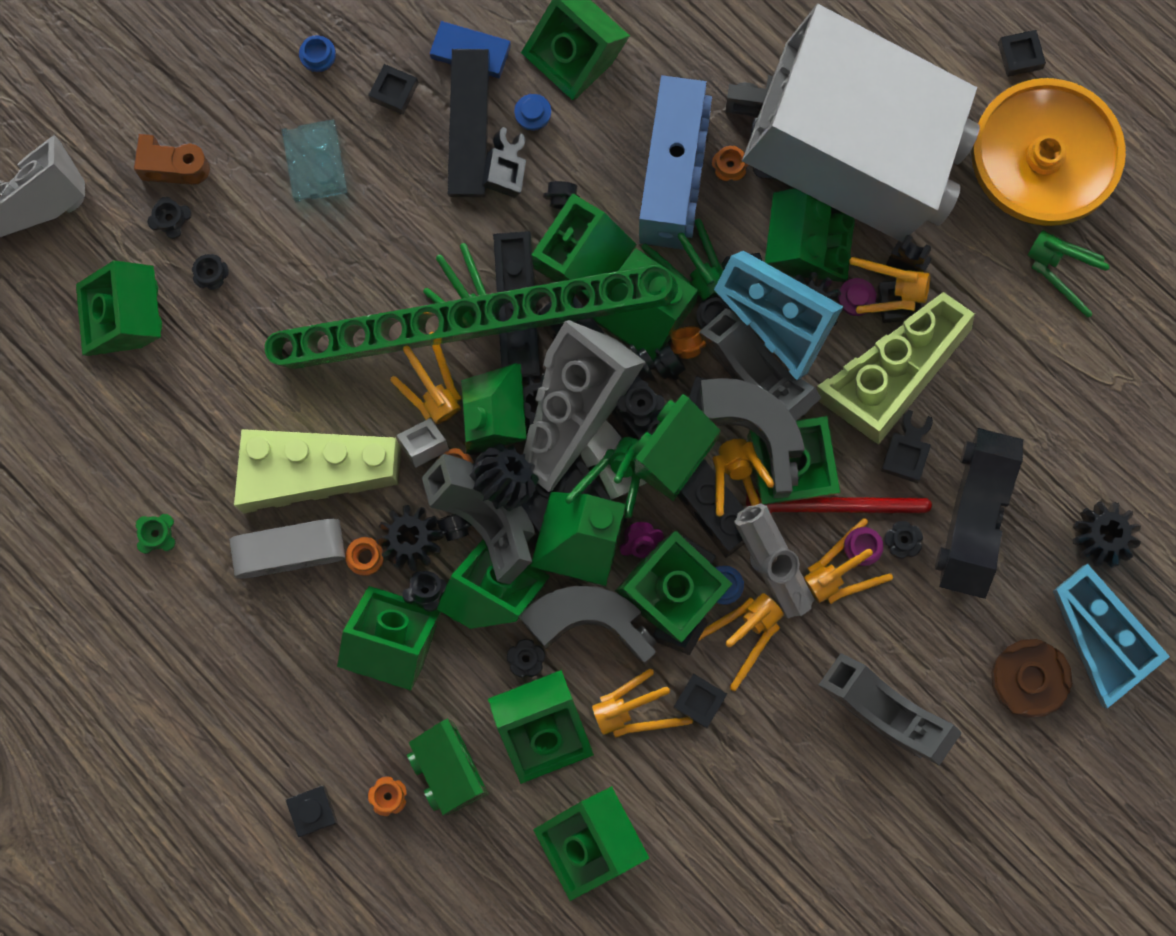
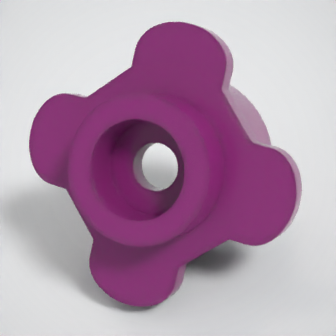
(640, 539)

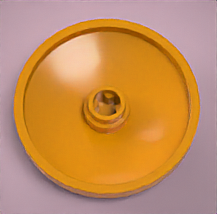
(1048, 151)

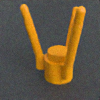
(910, 285)
(440, 402)
(737, 460)
(825, 580)
(760, 616)
(613, 713)

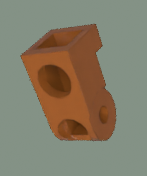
(168, 163)

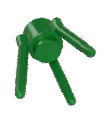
(1050, 250)
(704, 277)
(470, 316)
(622, 465)

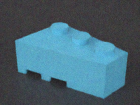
(779, 309)
(1107, 636)

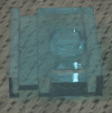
(314, 160)

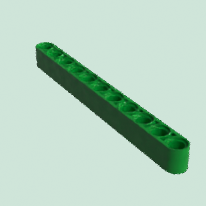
(487, 320)

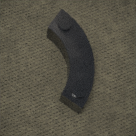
(974, 530)

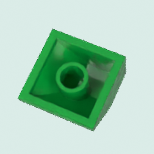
(493, 409)
(579, 537)
(674, 586)
(479, 600)

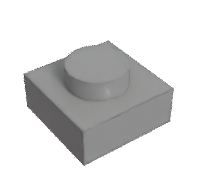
(422, 442)

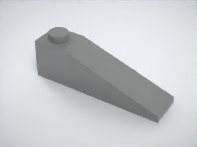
(41, 188)
(578, 393)

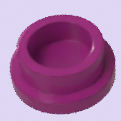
(856, 293)
(862, 539)

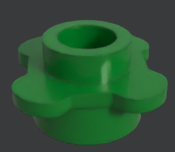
(145, 528)

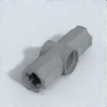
(764, 545)

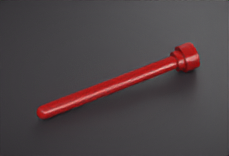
(851, 505)

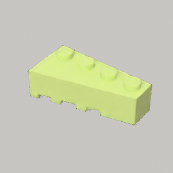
(888, 377)
(299, 466)

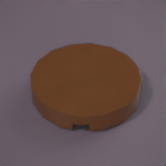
(1031, 678)

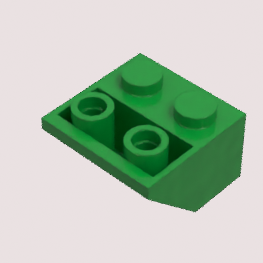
(808, 237)
(581, 244)
(676, 447)

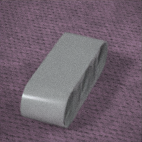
(287, 548)

